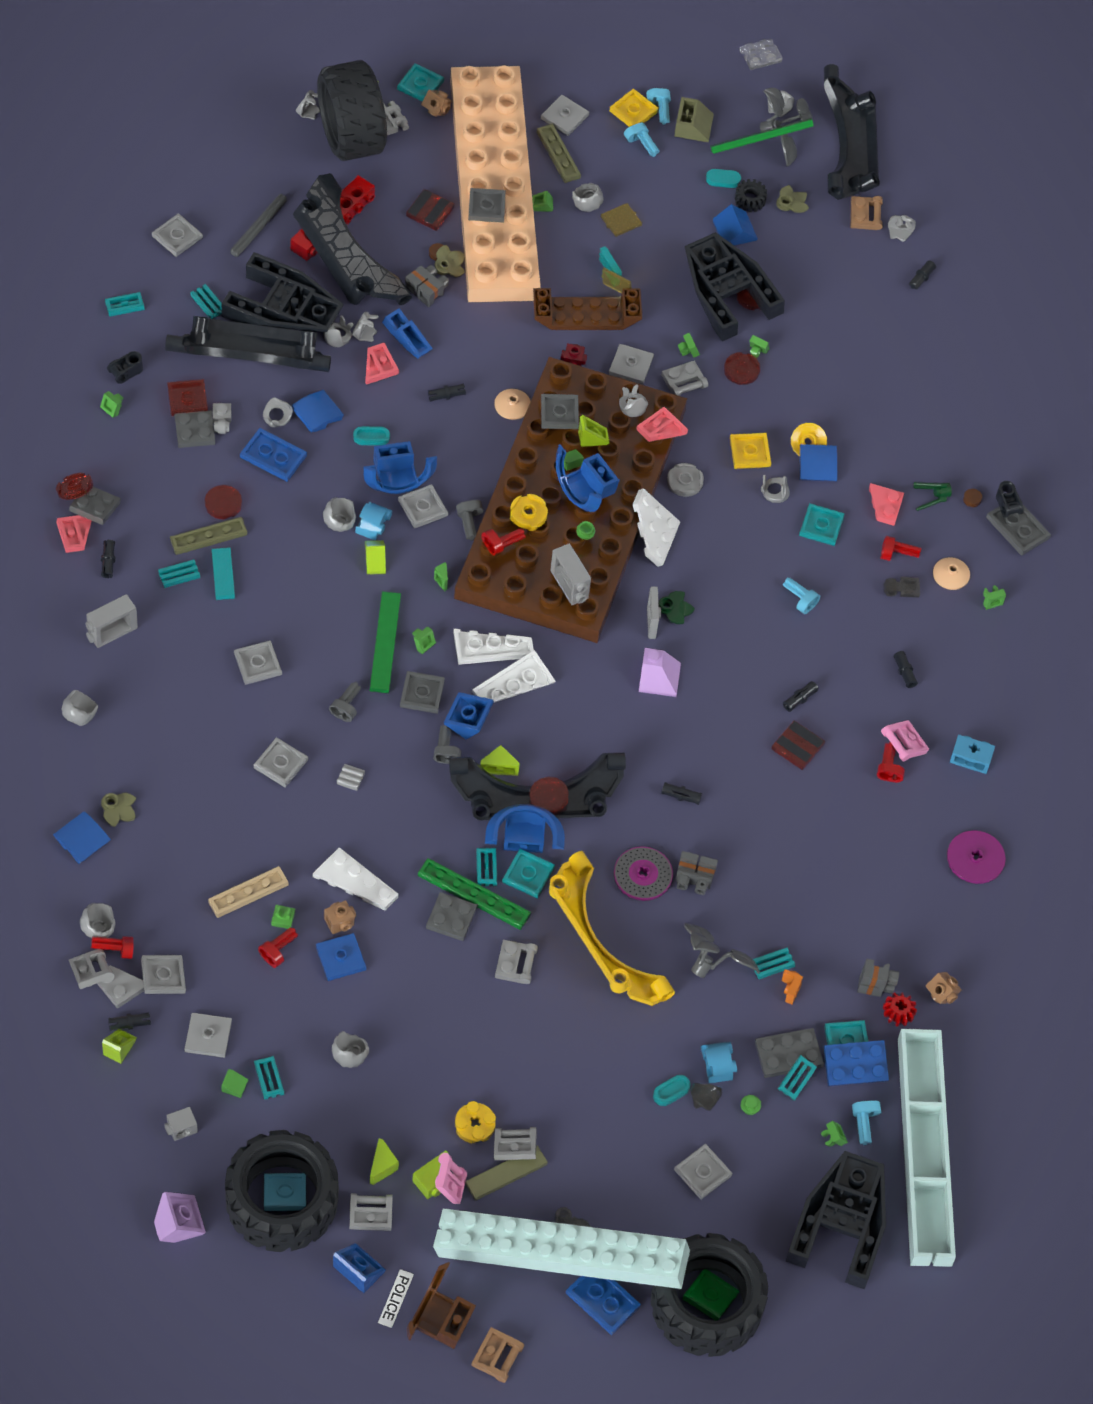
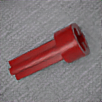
(496, 545)
(891, 545)
(887, 770)
(123, 945)
(270, 950)

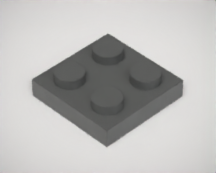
(486, 205)
(559, 411)
(194, 429)
(95, 505)
(422, 692)
(451, 916)

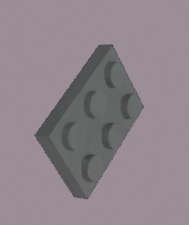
(1020, 530)
(781, 1051)

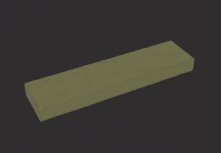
(558, 153)
(208, 535)
(504, 1174)

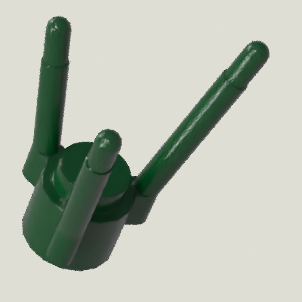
(940, 490)

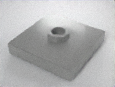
(565, 115)
(177, 235)
(631, 364)
(423, 506)
(653, 613)
(257, 662)
(280, 762)
(163, 974)
(208, 1035)
(703, 1171)

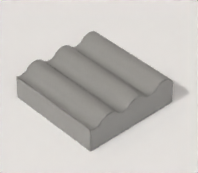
(350, 777)

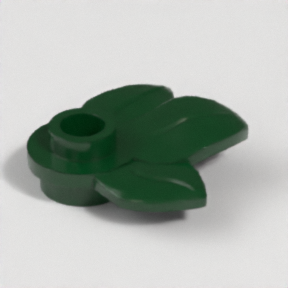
(677, 607)

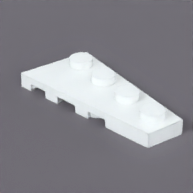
(481, 648)
(520, 677)
(351, 876)

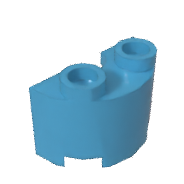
(372, 520)
(719, 1061)

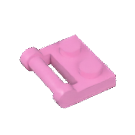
(908, 736)
(450, 1183)

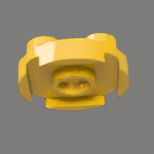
(528, 521)
(471, 1112)

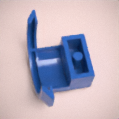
(396, 469)
(589, 484)
(525, 828)

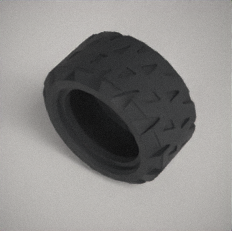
(352, 110)
(273, 1151)
(723, 1335)

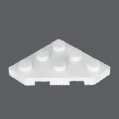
(655, 525)

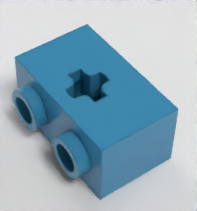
(972, 754)

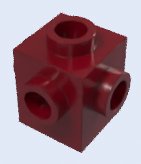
(574, 354)

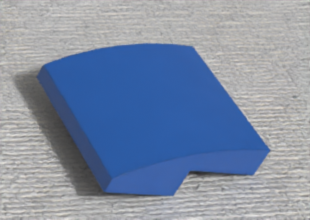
(317, 411)
(818, 462)
(81, 837)

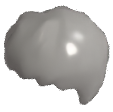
(588, 197)
(339, 514)
(79, 708)
(97, 920)
(349, 1050)

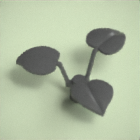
(777, 104)
(703, 940)

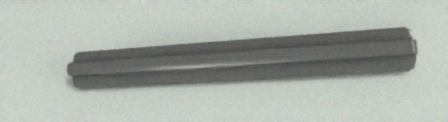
(258, 225)

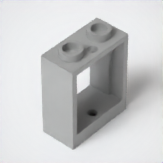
(570, 574)
(111, 621)

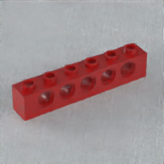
(352, 201)

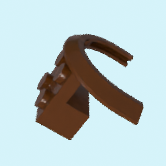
(440, 1315)

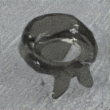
(705, 1095)

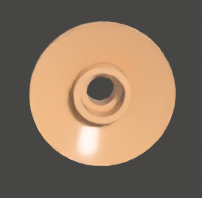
(512, 409)
(951, 579)

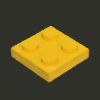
(633, 108)
(750, 450)

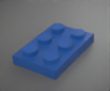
(273, 454)
(856, 1063)
(603, 1301)

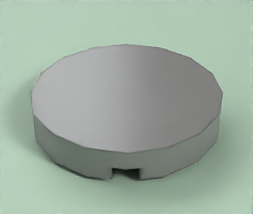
(685, 480)

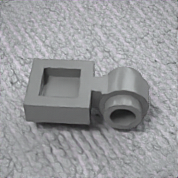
(221, 417)

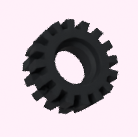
(751, 203)

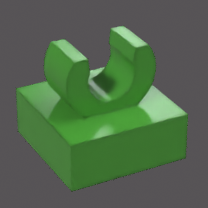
(758, 345)
(688, 346)
(111, 403)
(994, 598)
(423, 639)
(283, 917)
(836, 1133)

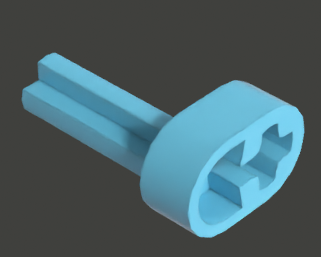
(660, 97)
(640, 131)
(808, 598)
(863, 1111)

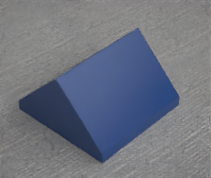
(734, 226)
(468, 714)
(357, 1266)

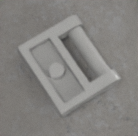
(684, 374)
(509, 961)
(85, 972)
(514, 1145)
(371, 1217)

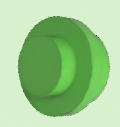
(585, 530)
(750, 1104)

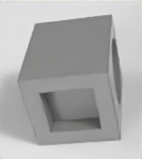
(181, 1124)

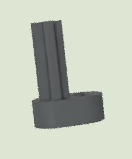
(466, 511)
(341, 707)
(443, 750)

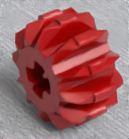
(892, 1007)

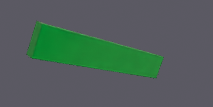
(752, 138)
(385, 642)
(474, 893)

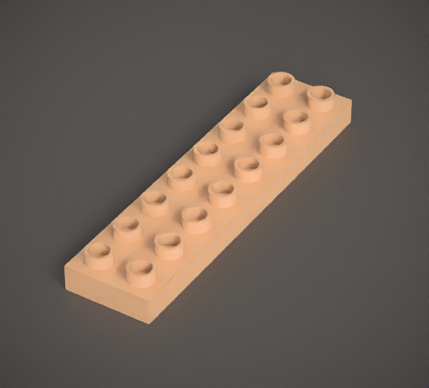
(494, 155)

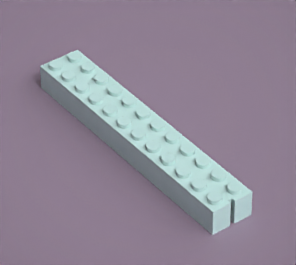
(926, 1148)
(562, 1248)

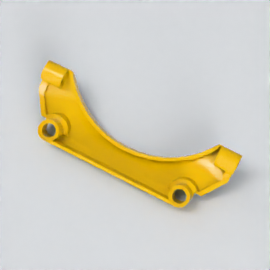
(574, 879)

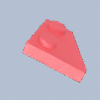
(379, 364)
(661, 426)
(886, 503)
(74, 532)

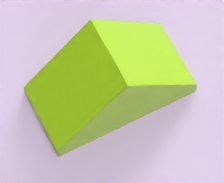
(592, 433)
(375, 557)
(500, 763)
(118, 1045)
(383, 1164)

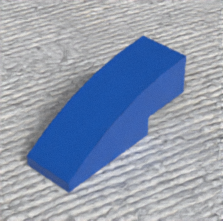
(407, 333)

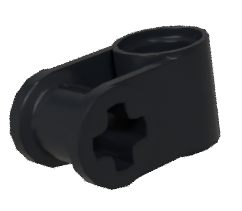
(126, 366)
(1010, 501)

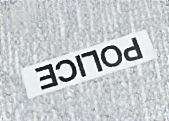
(395, 1298)

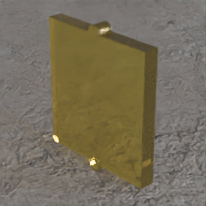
(621, 219)
(614, 280)

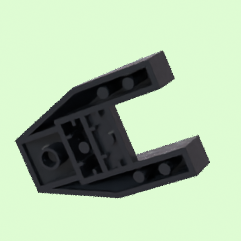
(722, 271)
(292, 303)
(848, 1202)

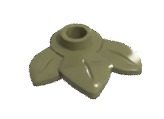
(792, 200)
(451, 260)
(120, 809)

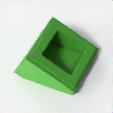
(542, 202)
(573, 459)
(440, 575)
(234, 1083)

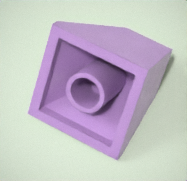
(659, 673)
(178, 1218)

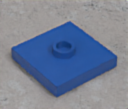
(340, 957)

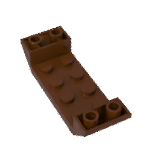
(587, 312)

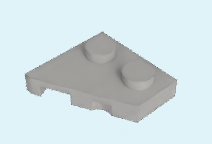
(122, 987)

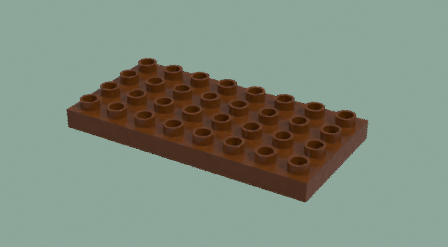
(520, 577)

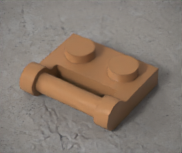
(860, 212)
(491, 1351)

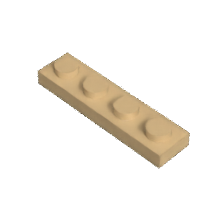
(248, 892)

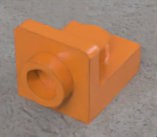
(794, 982)

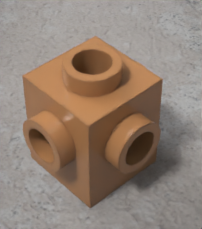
(437, 103)
(339, 917)
(944, 988)

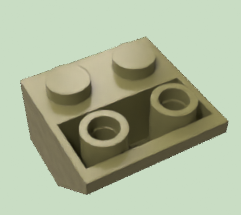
(693, 120)

